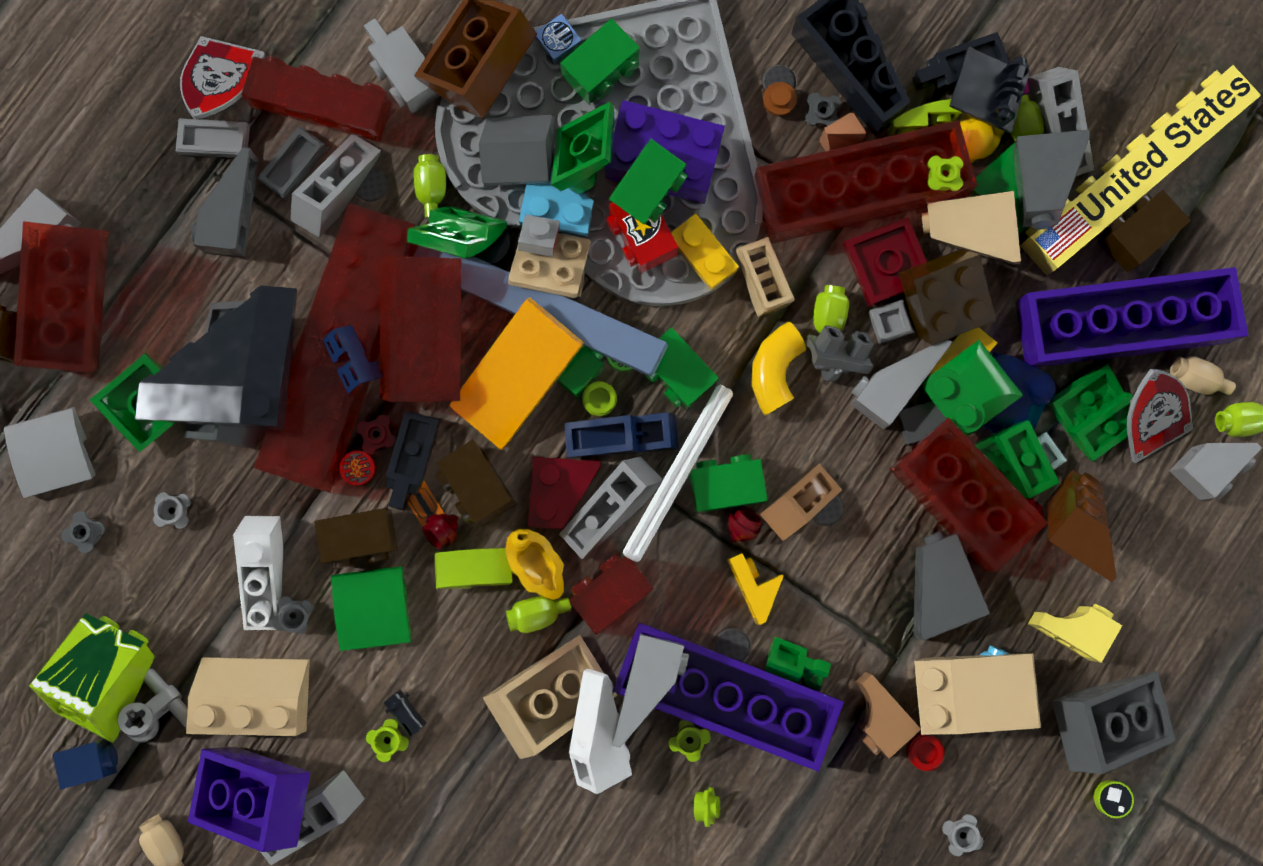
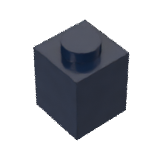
(85, 763)

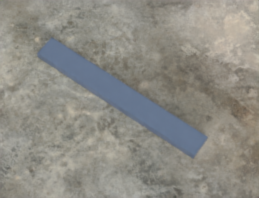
(592, 327)

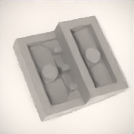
(48, 452)

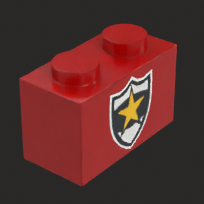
(645, 244)

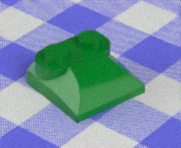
(583, 149)
(971, 388)
(119, 403)

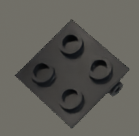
(990, 89)

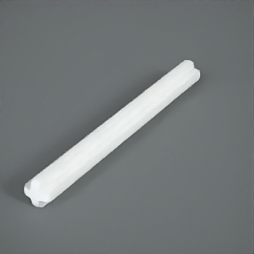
(677, 474)

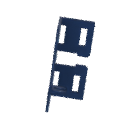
(351, 344)

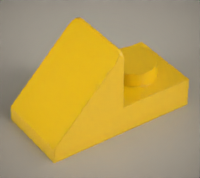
(760, 596)

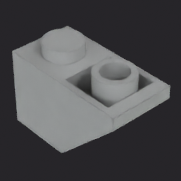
(1212, 466)

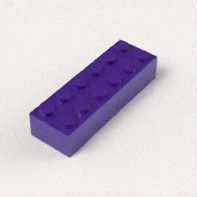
(1131, 317)
(744, 702)

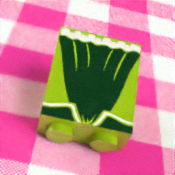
(95, 675)

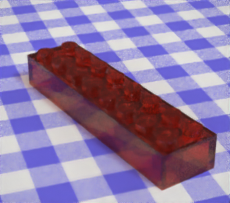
(318, 406)

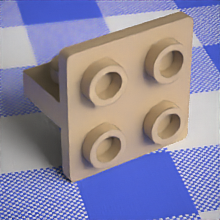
(557, 274)

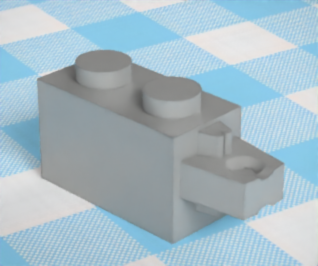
(398, 60)

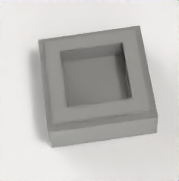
(890, 322)

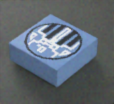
(558, 38)

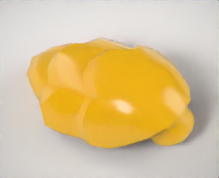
(979, 137)
(535, 563)

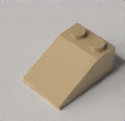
(977, 693)
(542, 699)

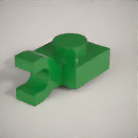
(791, 663)

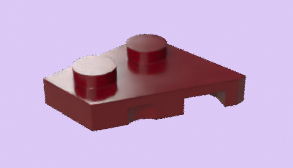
(558, 489)

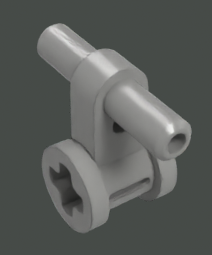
(166, 699)

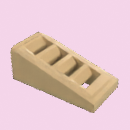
(775, 273)

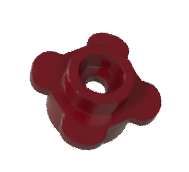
(385, 439)

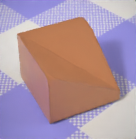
(842, 133)

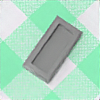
(211, 138)

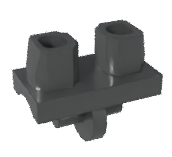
(837, 356)

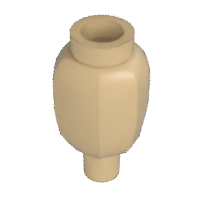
(1201, 376)
(161, 842)

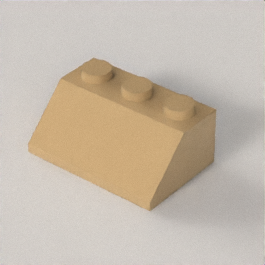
(249, 697)

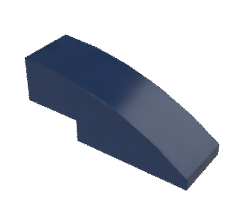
(621, 435)

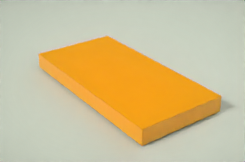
(516, 373)

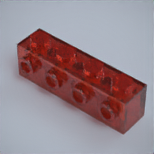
(317, 98)

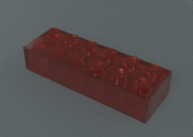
(859, 182)

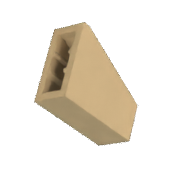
(977, 224)

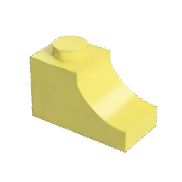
(1085, 632)

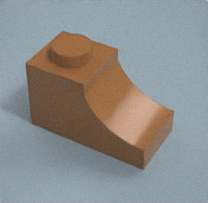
(801, 502)
(885, 722)

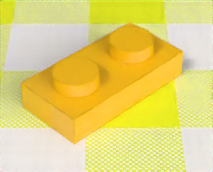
(704, 252)

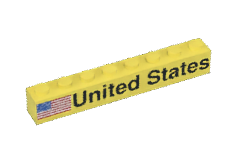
(1141, 169)

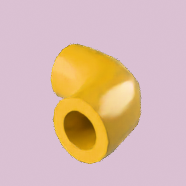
(771, 365)

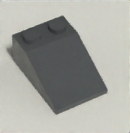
(1113, 723)

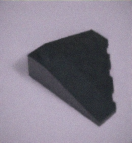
(232, 372)

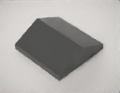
(517, 150)

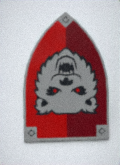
(215, 76)
(1157, 414)

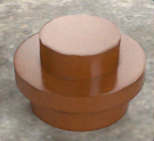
(779, 99)

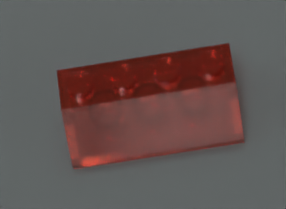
(968, 496)

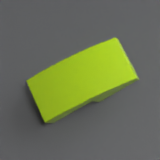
(919, 117)
(472, 568)

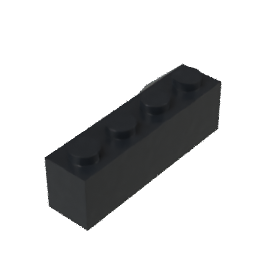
(852, 59)

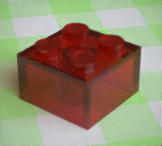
(610, 593)

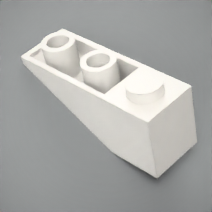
(259, 569)
(591, 751)

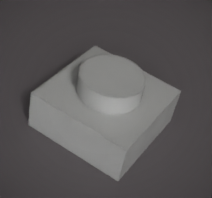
(538, 235)

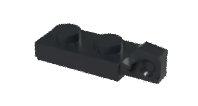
(946, 65)
(410, 457)

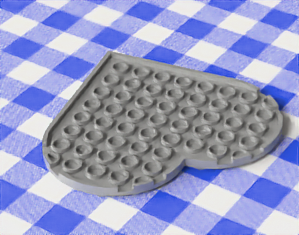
(680, 71)

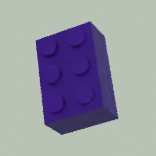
(686, 137)
(249, 798)

